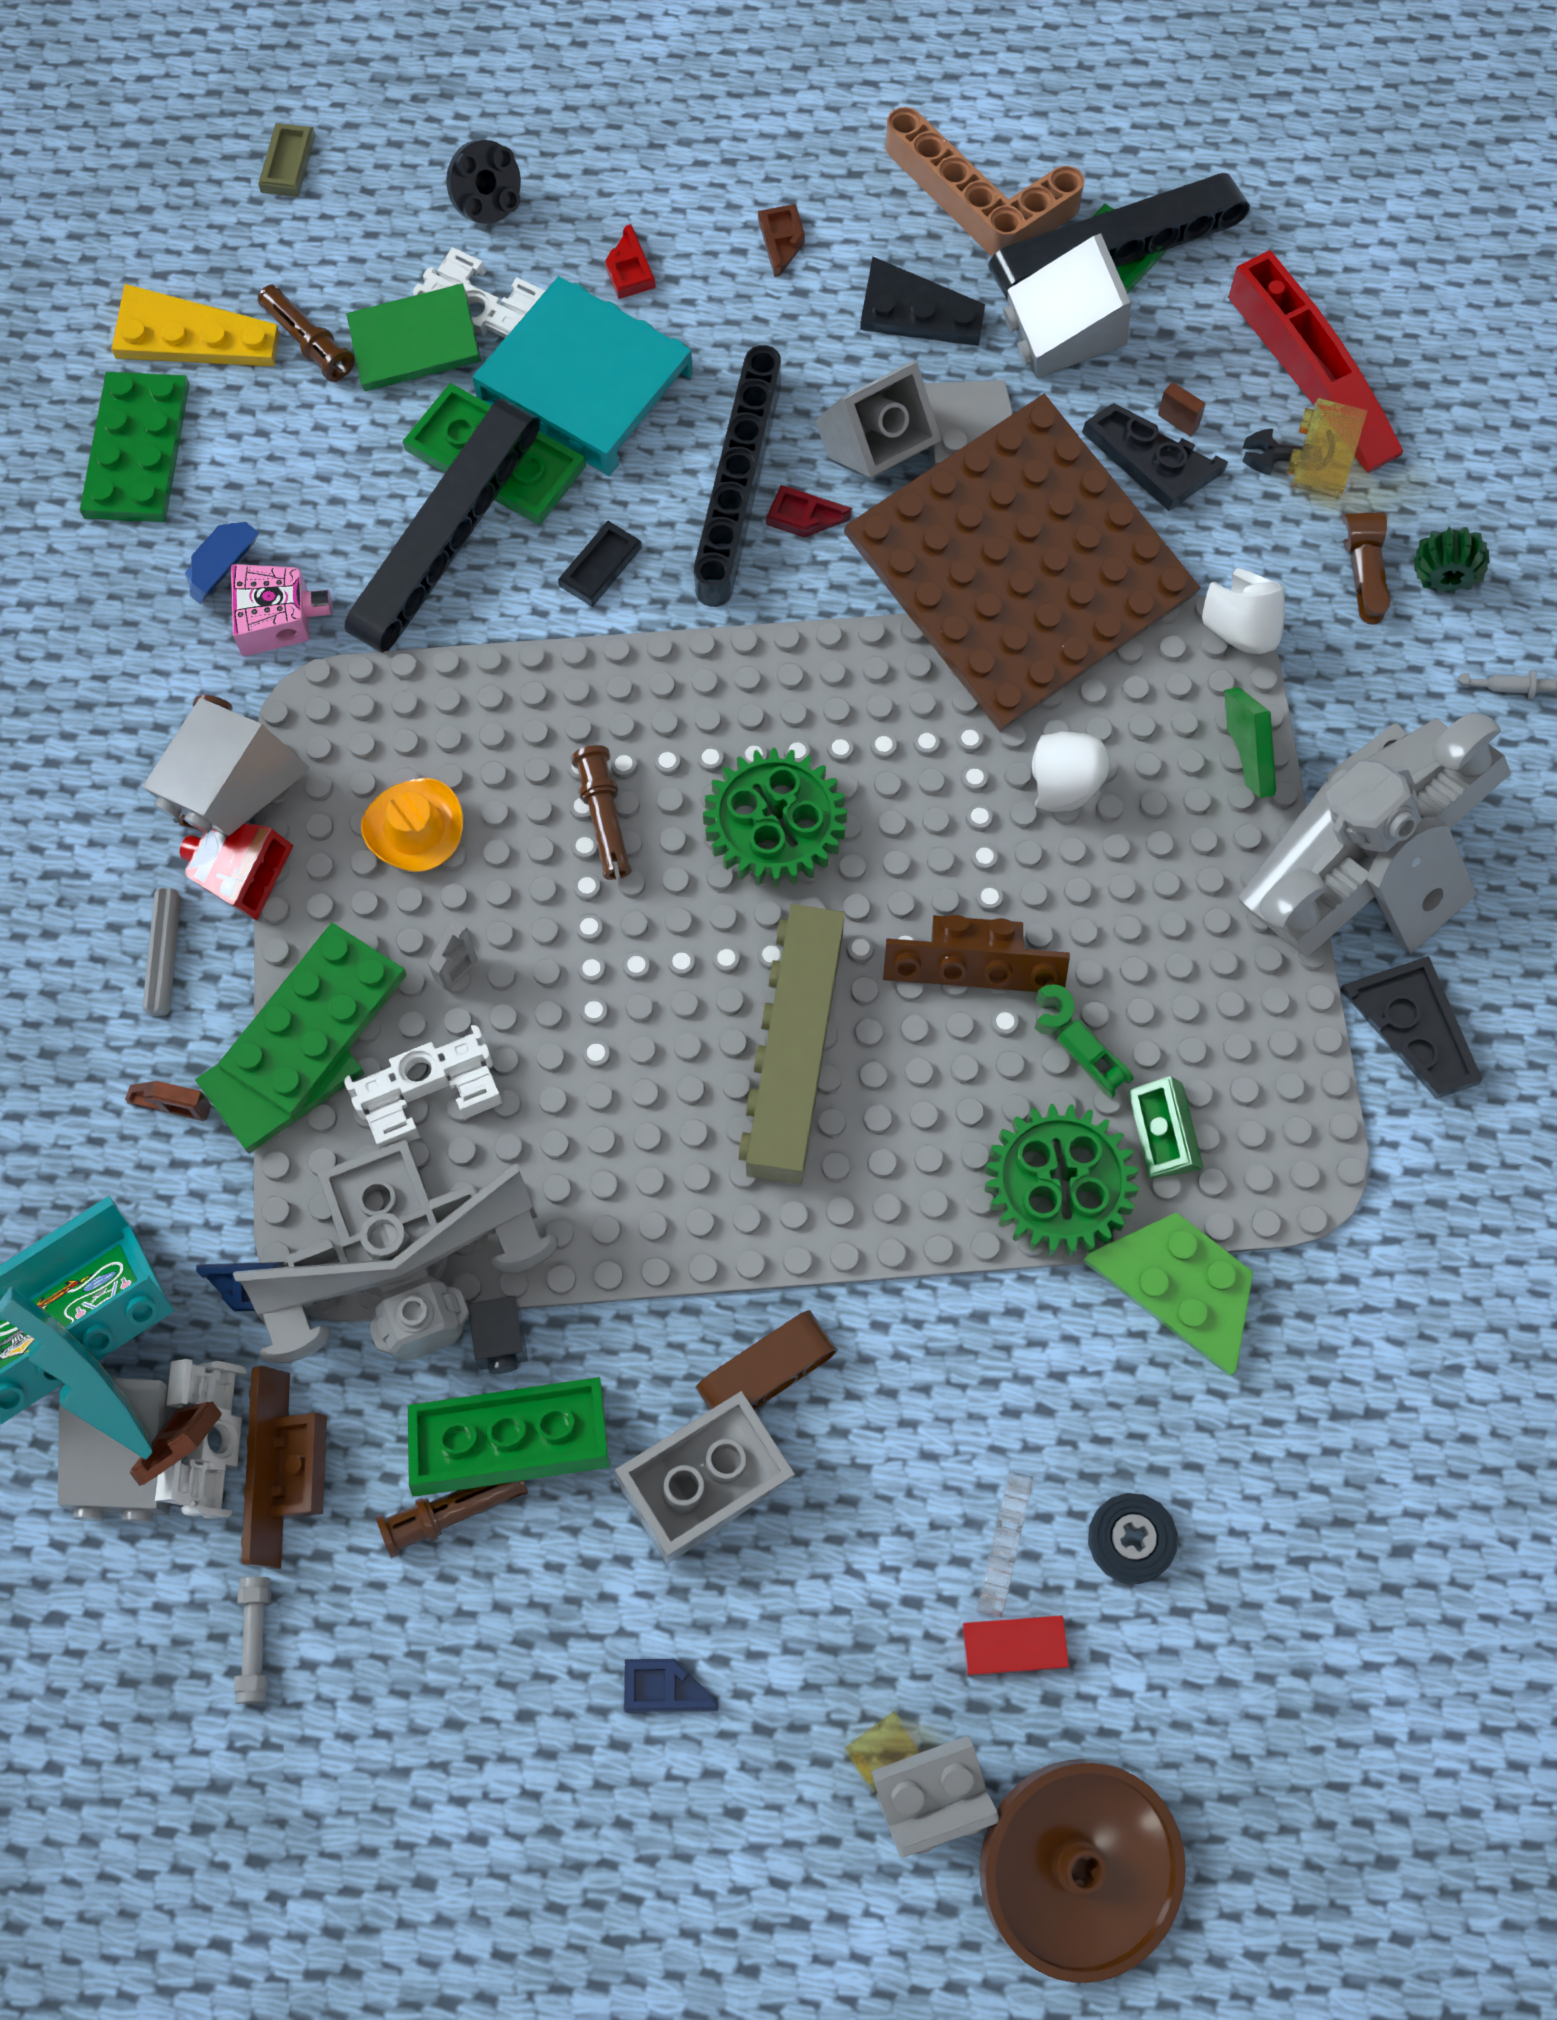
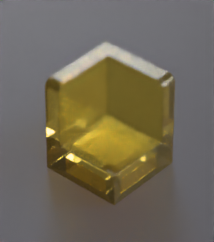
(880, 1746)

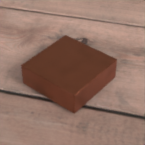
(1181, 409)

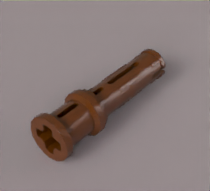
(315, 342)
(599, 793)
(428, 1517)

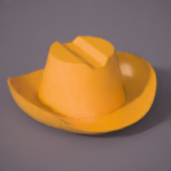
(414, 824)

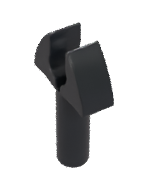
(1273, 451)

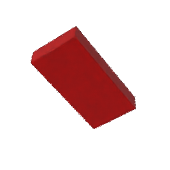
(1015, 1645)

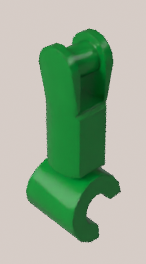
(1079, 1040)

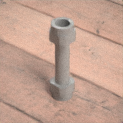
(252, 1685)

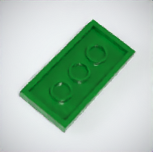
(135, 447)
(536, 482)
(312, 1020)
(506, 1436)

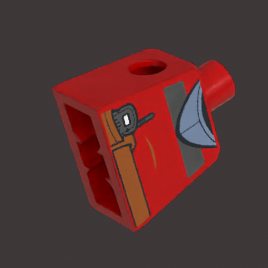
(237, 866)

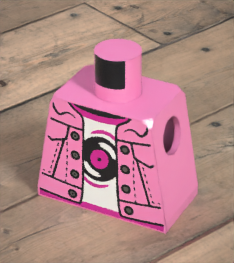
(273, 607)

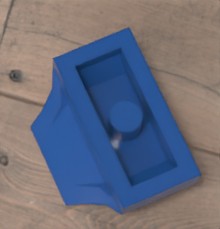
(216, 555)

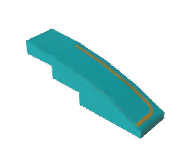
(88, 1387)

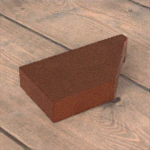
(782, 235)
(176, 1440)

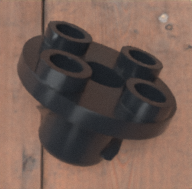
(484, 181)

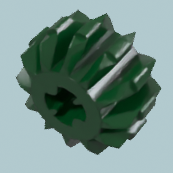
(1451, 560)

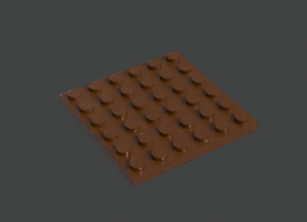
(1021, 561)

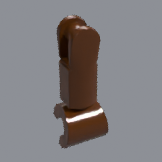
(1365, 541)

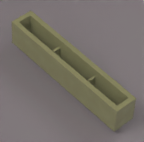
(794, 1045)

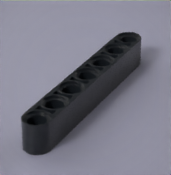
(1131, 229)
(752, 421)
(442, 525)

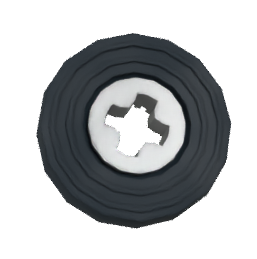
(1126, 1563)

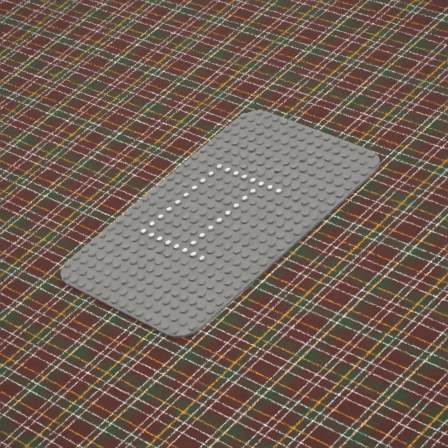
(640, 1000)

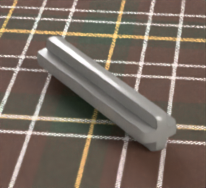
(161, 952)

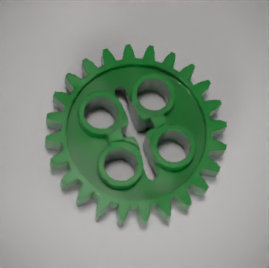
(739, 834)
(1019, 1182)

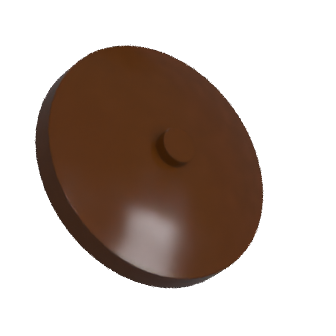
(1082, 1870)

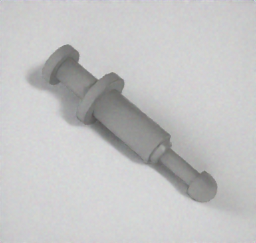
(1512, 684)

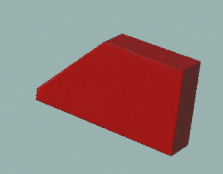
(628, 266)

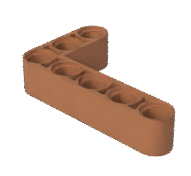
(970, 196)

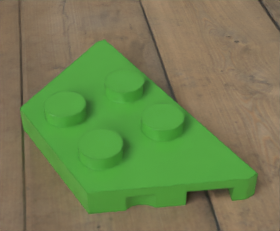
(1182, 1284)

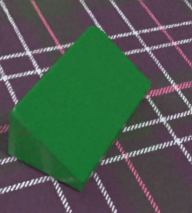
(1165, 1128)

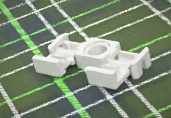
(499, 319)
(382, 1090)
(201, 1480)

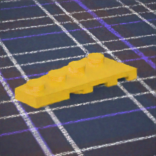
(185, 331)

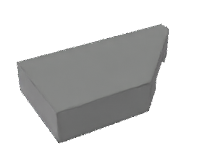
(453, 955)

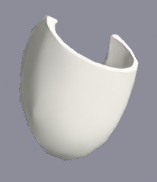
(1248, 614)
(1068, 769)

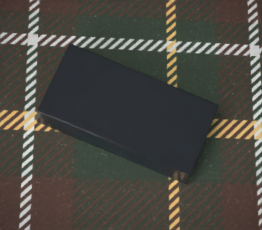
(600, 563)

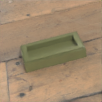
(287, 160)

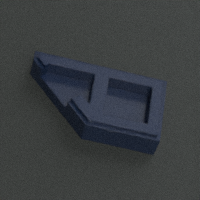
(232, 1291)
(663, 1687)

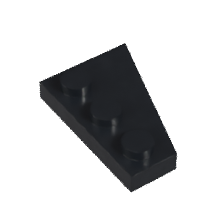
(918, 308)
(1158, 464)
(1418, 1024)

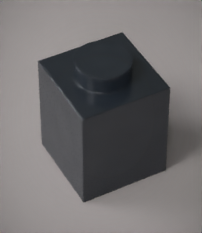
(497, 1334)

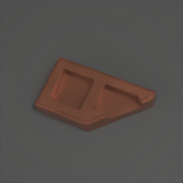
(169, 1099)

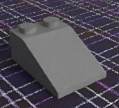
(965, 413)
(703, 1476)

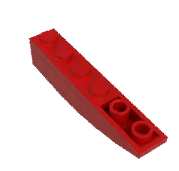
(1310, 350)

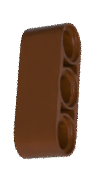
(770, 1363)

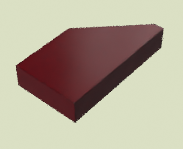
(805, 513)

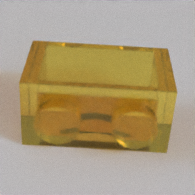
(1327, 448)

